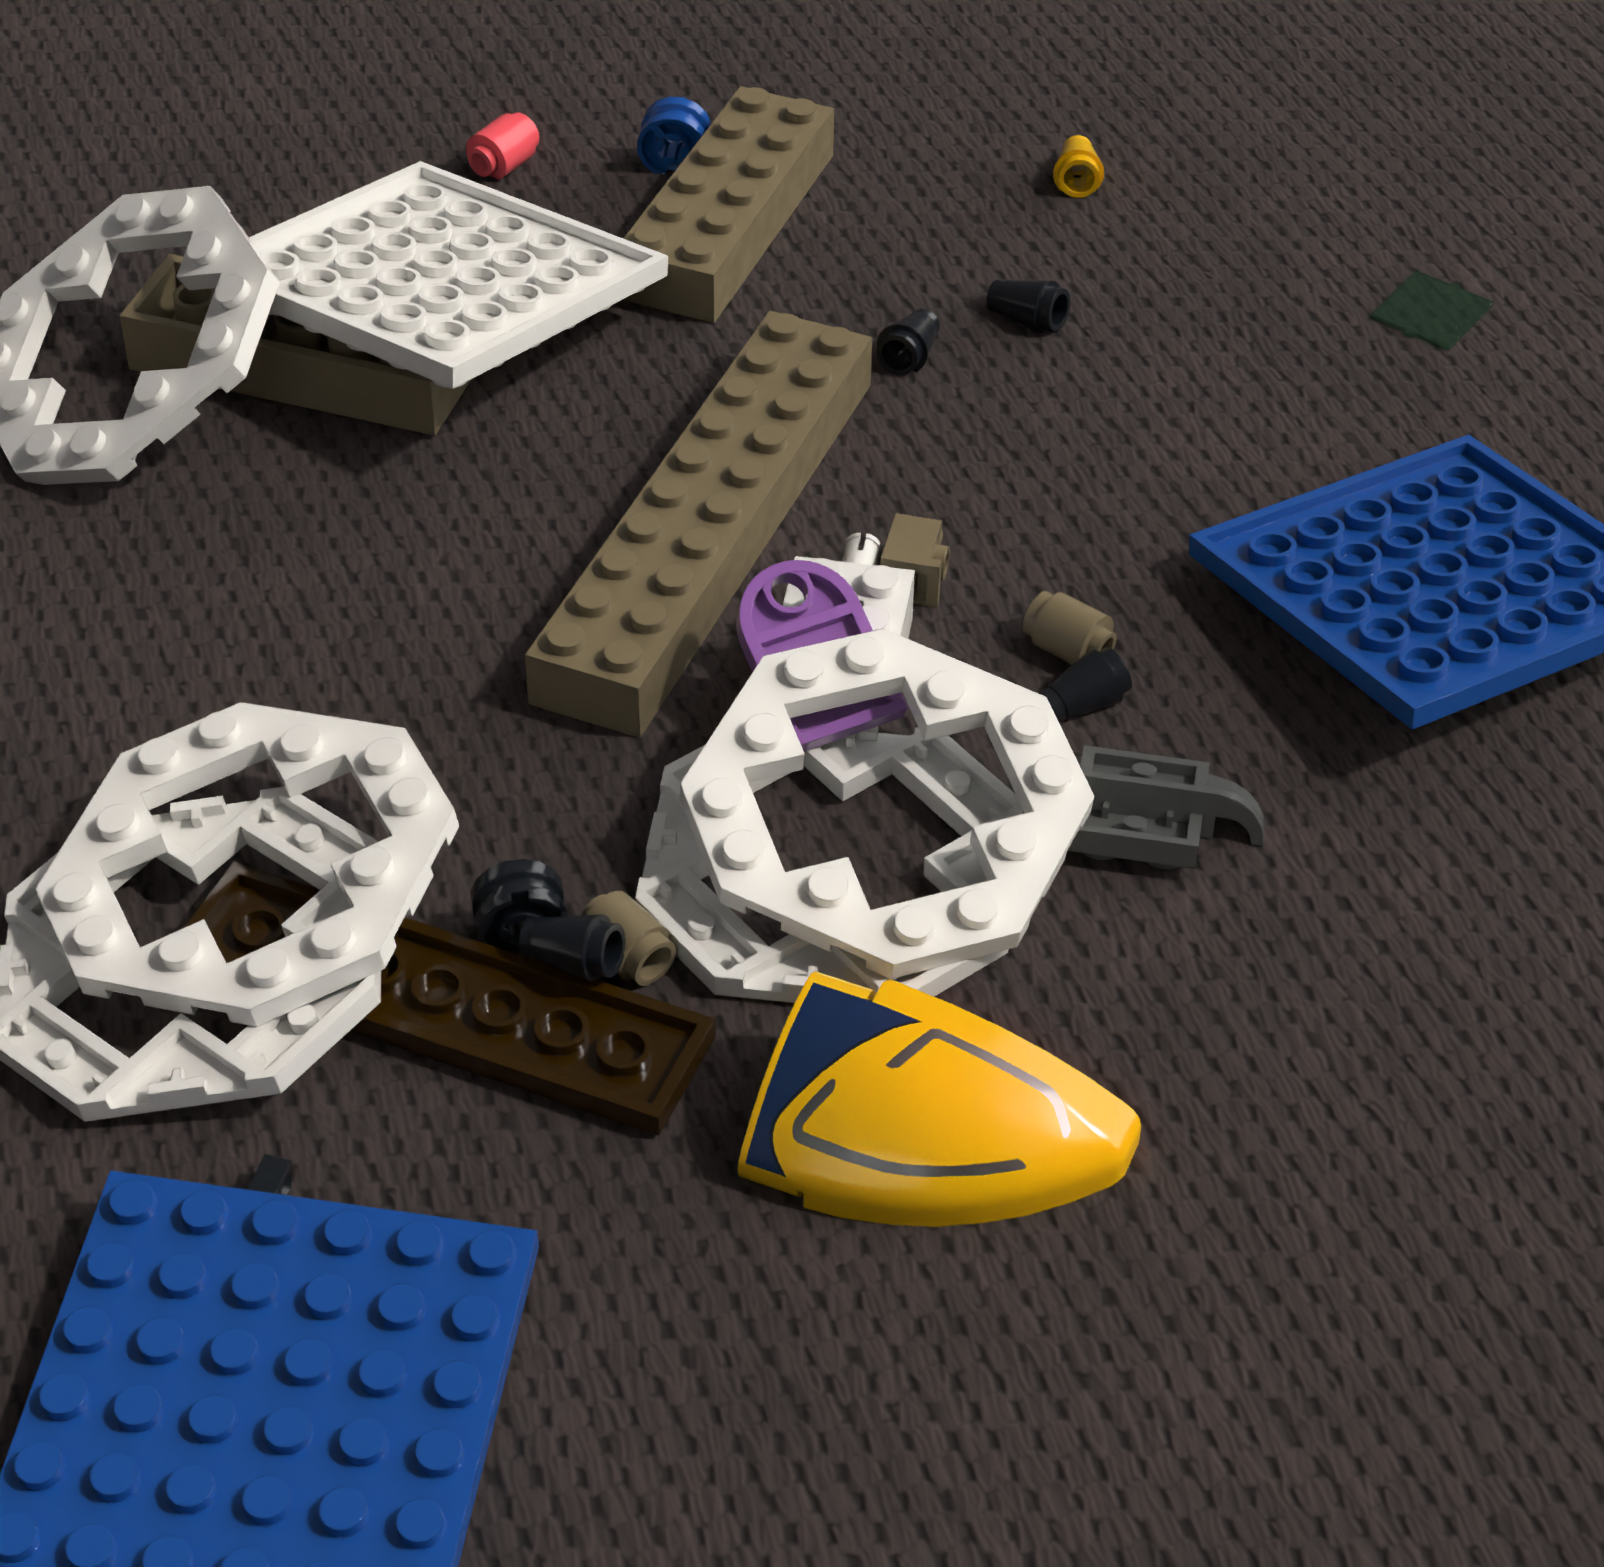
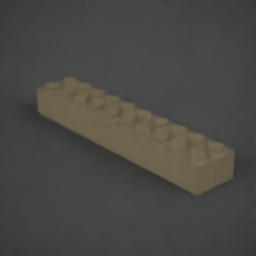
(698, 525)

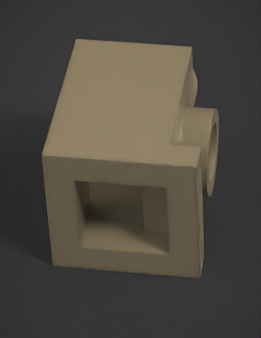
(917, 546)

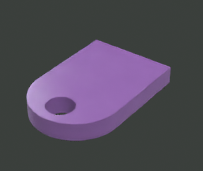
(828, 613)

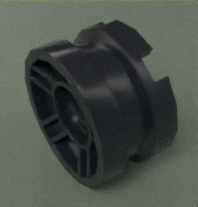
(510, 895)

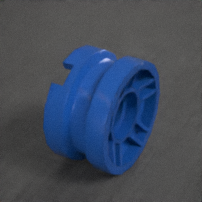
(670, 121)

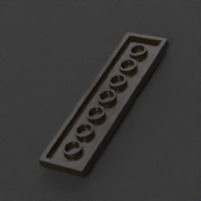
(496, 1010)

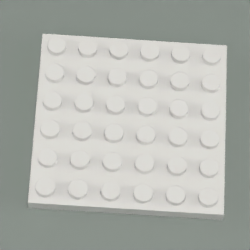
(446, 272)

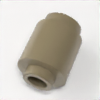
(1067, 626)
(648, 943)

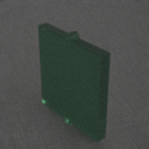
(1432, 310)

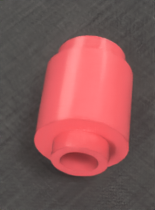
(502, 145)

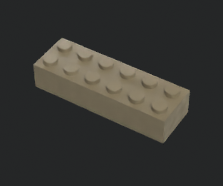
(732, 199)
(288, 362)

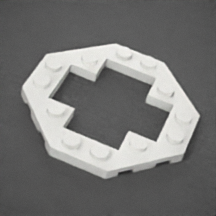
(162, 400)
(825, 899)
(730, 954)
(187, 966)
(182, 1061)

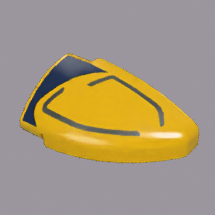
(926, 1114)

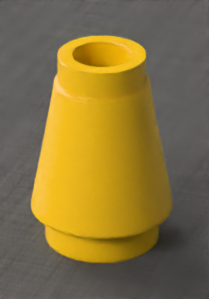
(1078, 159)

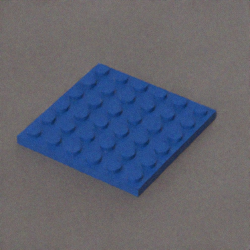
(1425, 577)
(264, 1384)

